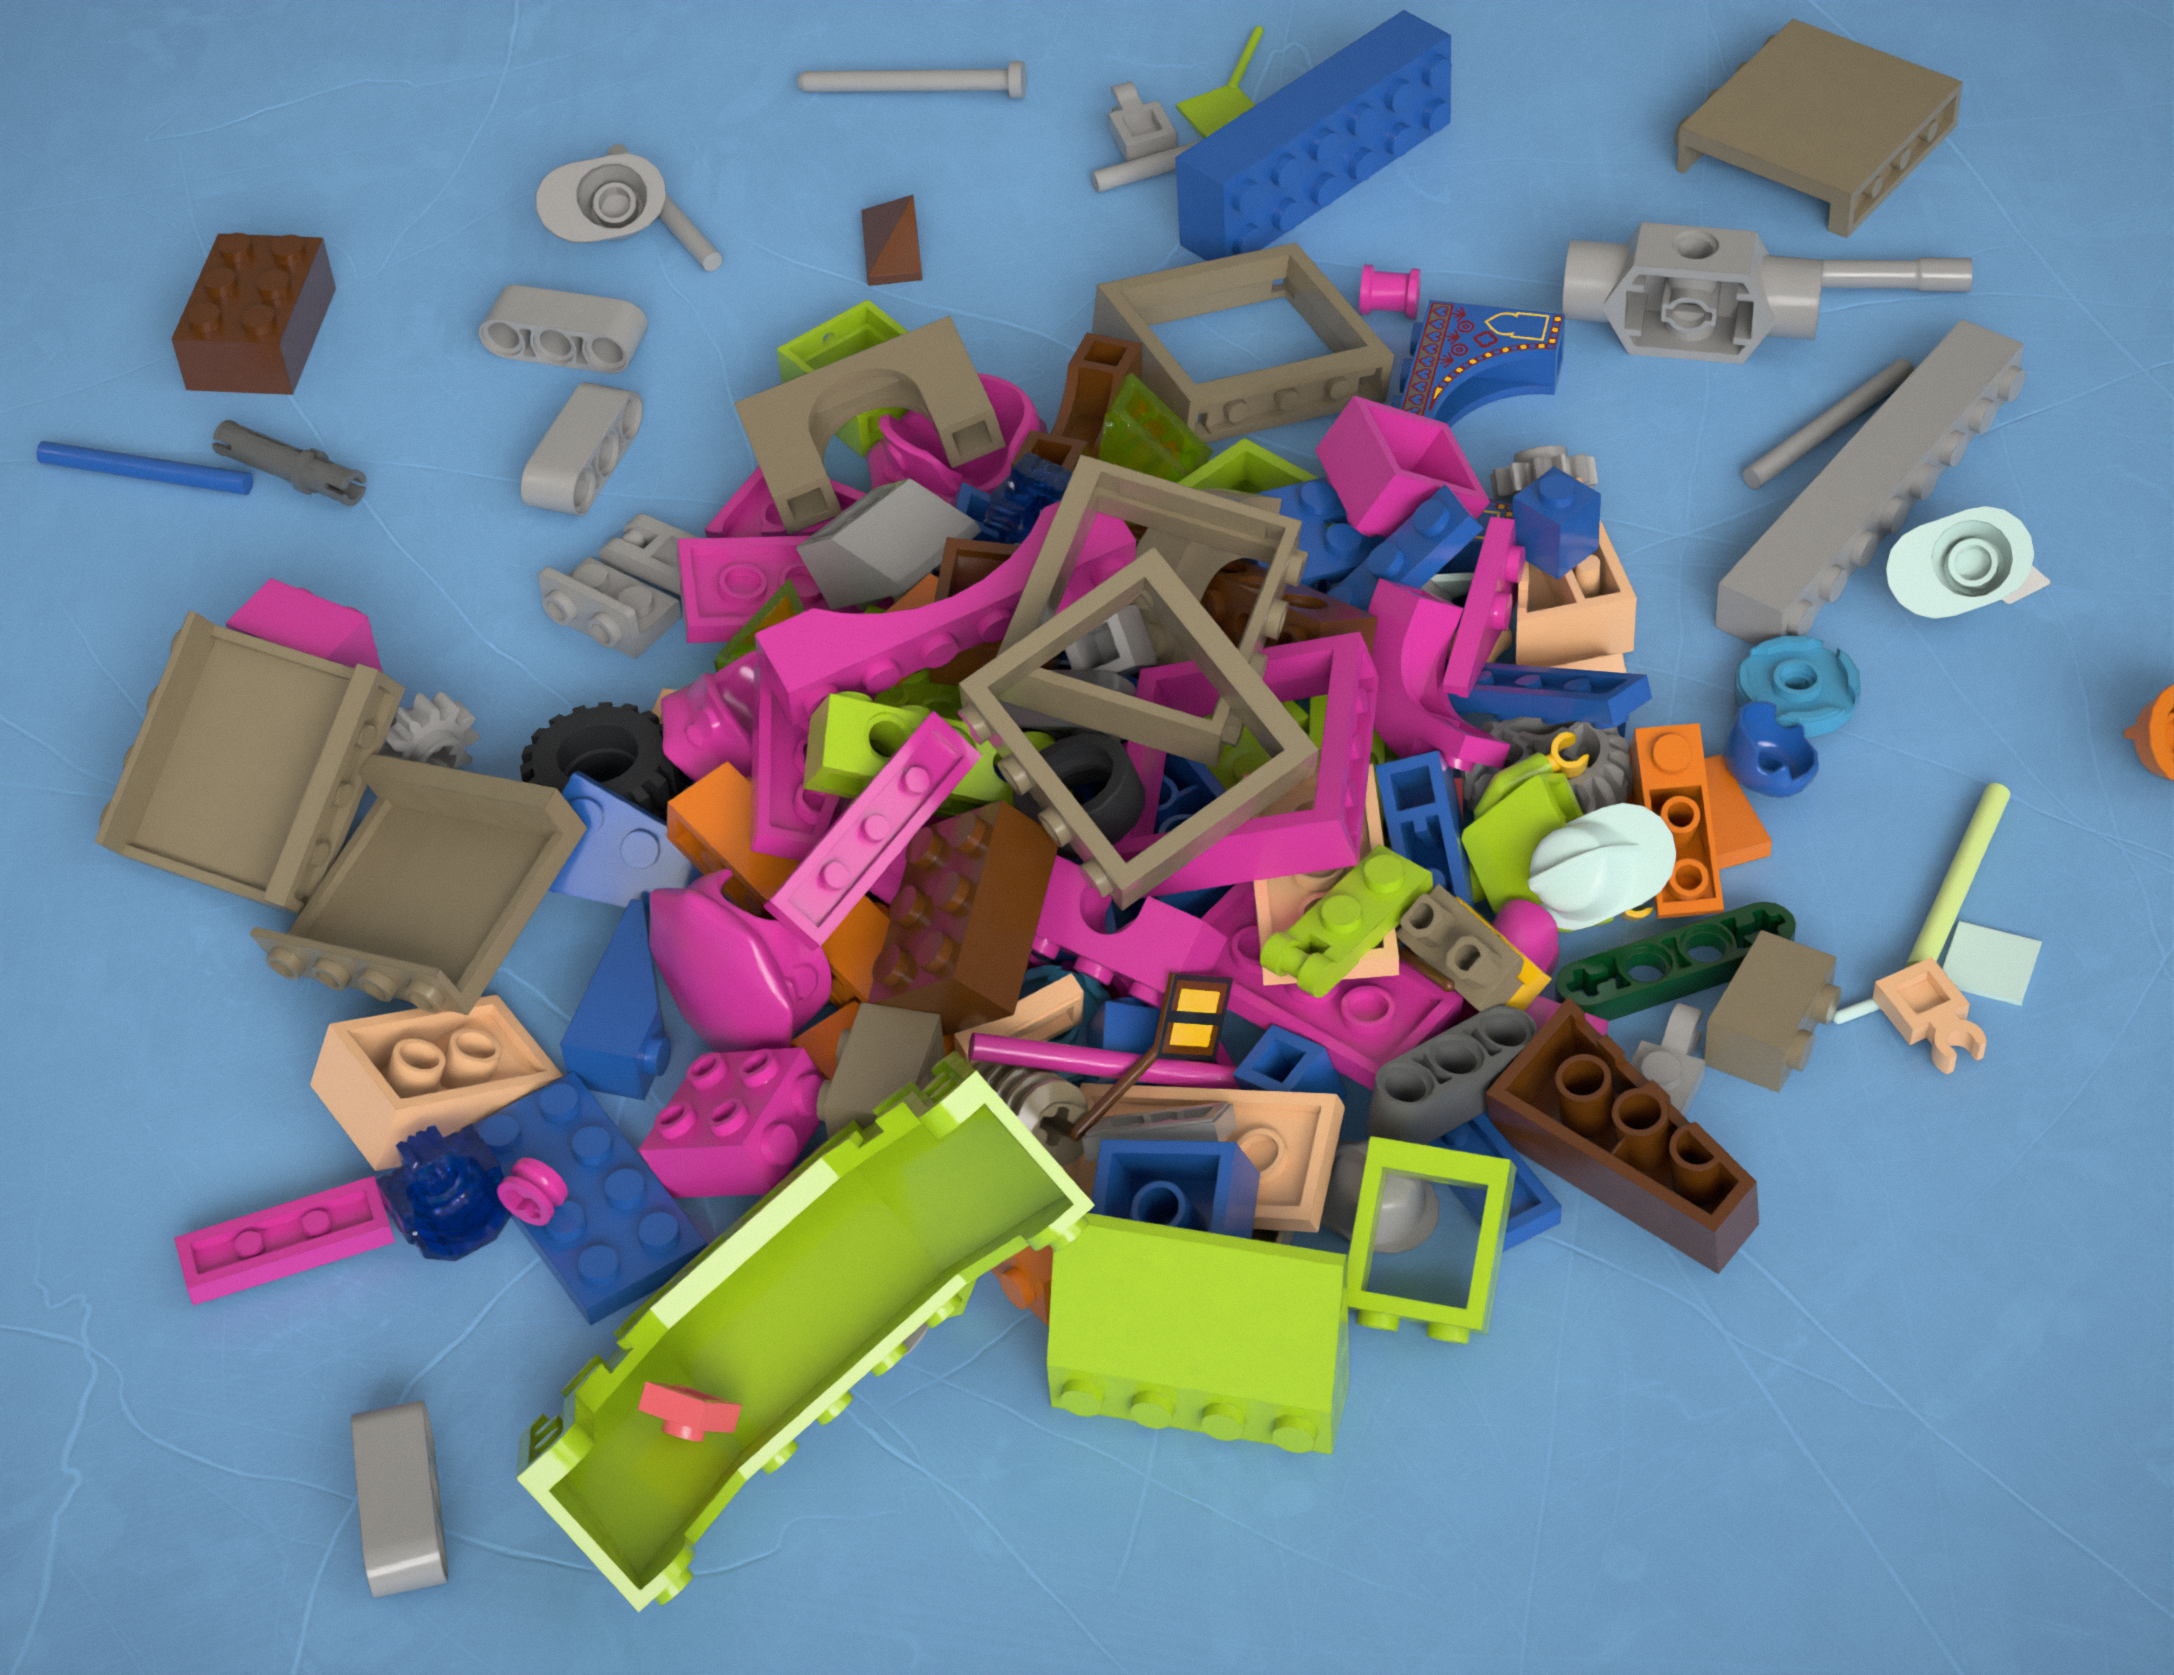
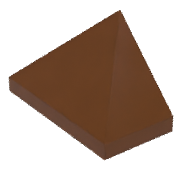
(891, 242)

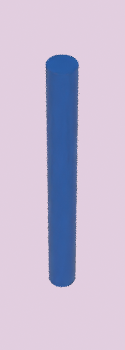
(145, 467)

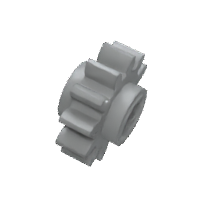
(1536, 461)
(431, 732)

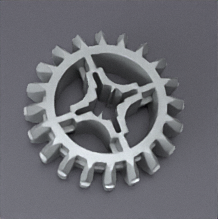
(1603, 782)

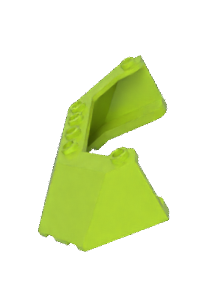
(792, 1317)

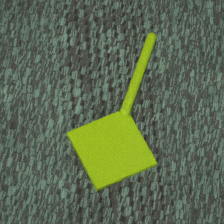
(1220, 106)

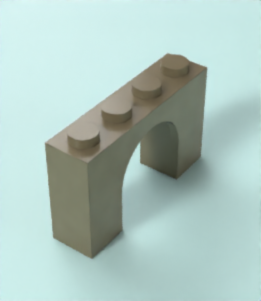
(914, 371)

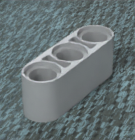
(563, 329)
(581, 449)
(399, 1499)

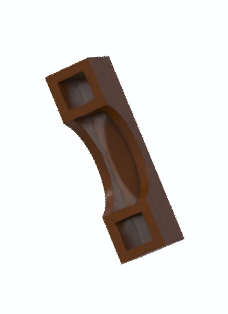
(1089, 390)

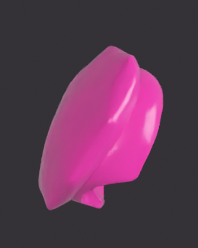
(914, 451)
(712, 721)
(732, 973)

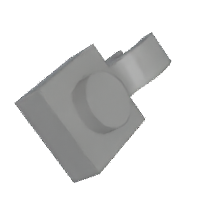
(1137, 126)
(1673, 1062)

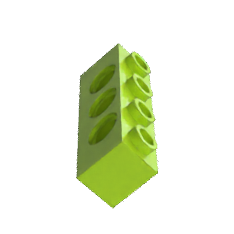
(844, 762)

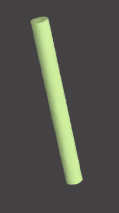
(1960, 874)

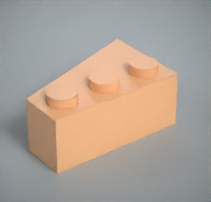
(1579, 614)

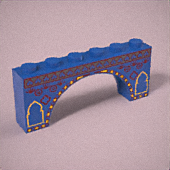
(1471, 359)

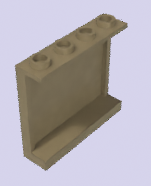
(1824, 120)
(248, 765)
(429, 886)

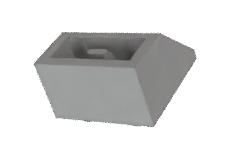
(883, 544)

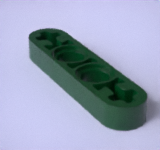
(1670, 956)

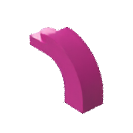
(1411, 661)

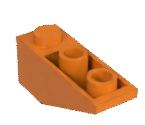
(1673, 784)

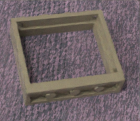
(1258, 397)
(1176, 511)
(1062, 817)

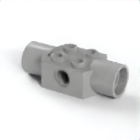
(1692, 291)

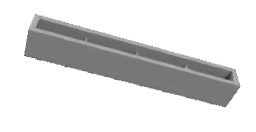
(1870, 486)

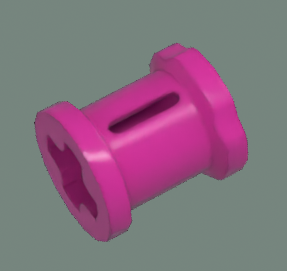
(1390, 291)

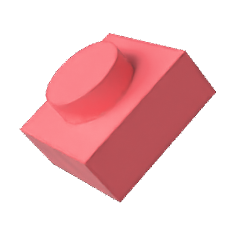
(688, 1410)

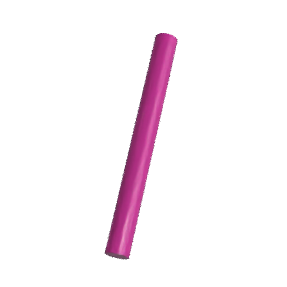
(1097, 1062)

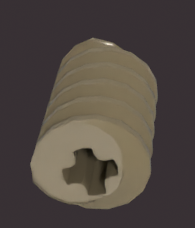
(1043, 1103)

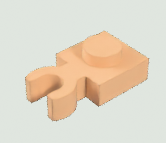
(1928, 1005)

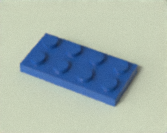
(618, 1225)

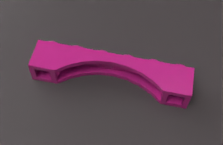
(870, 652)

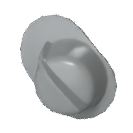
(601, 198)
(1407, 1208)

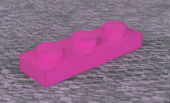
(283, 1240)

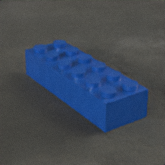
(1314, 139)

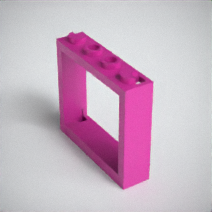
(1288, 841)

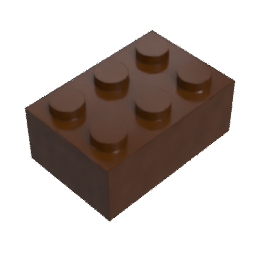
(254, 314)
(965, 917)

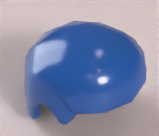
(1766, 754)

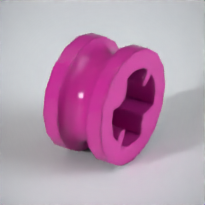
(532, 1191)

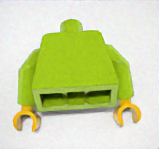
(1514, 816)

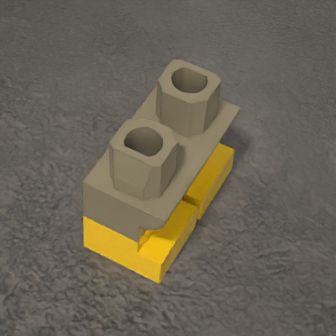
(1470, 952)

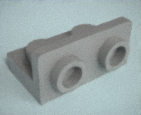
(608, 606)

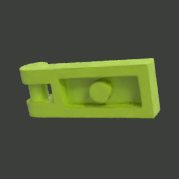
(1347, 921)

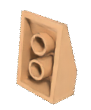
(424, 1070)

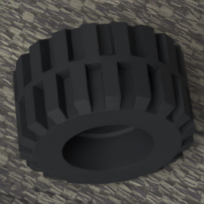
(612, 748)

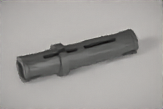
(305, 469)

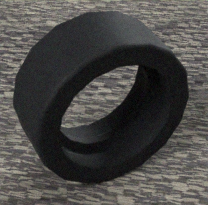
(1086, 760)

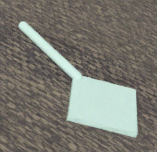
(1978, 963)

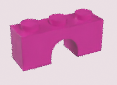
(1142, 954)

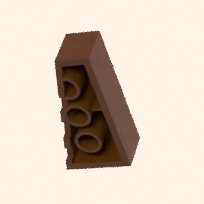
(1622, 1140)

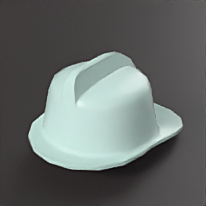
(1960, 562)
(1602, 865)

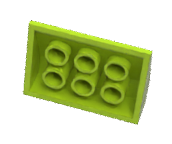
(1200, 1333)

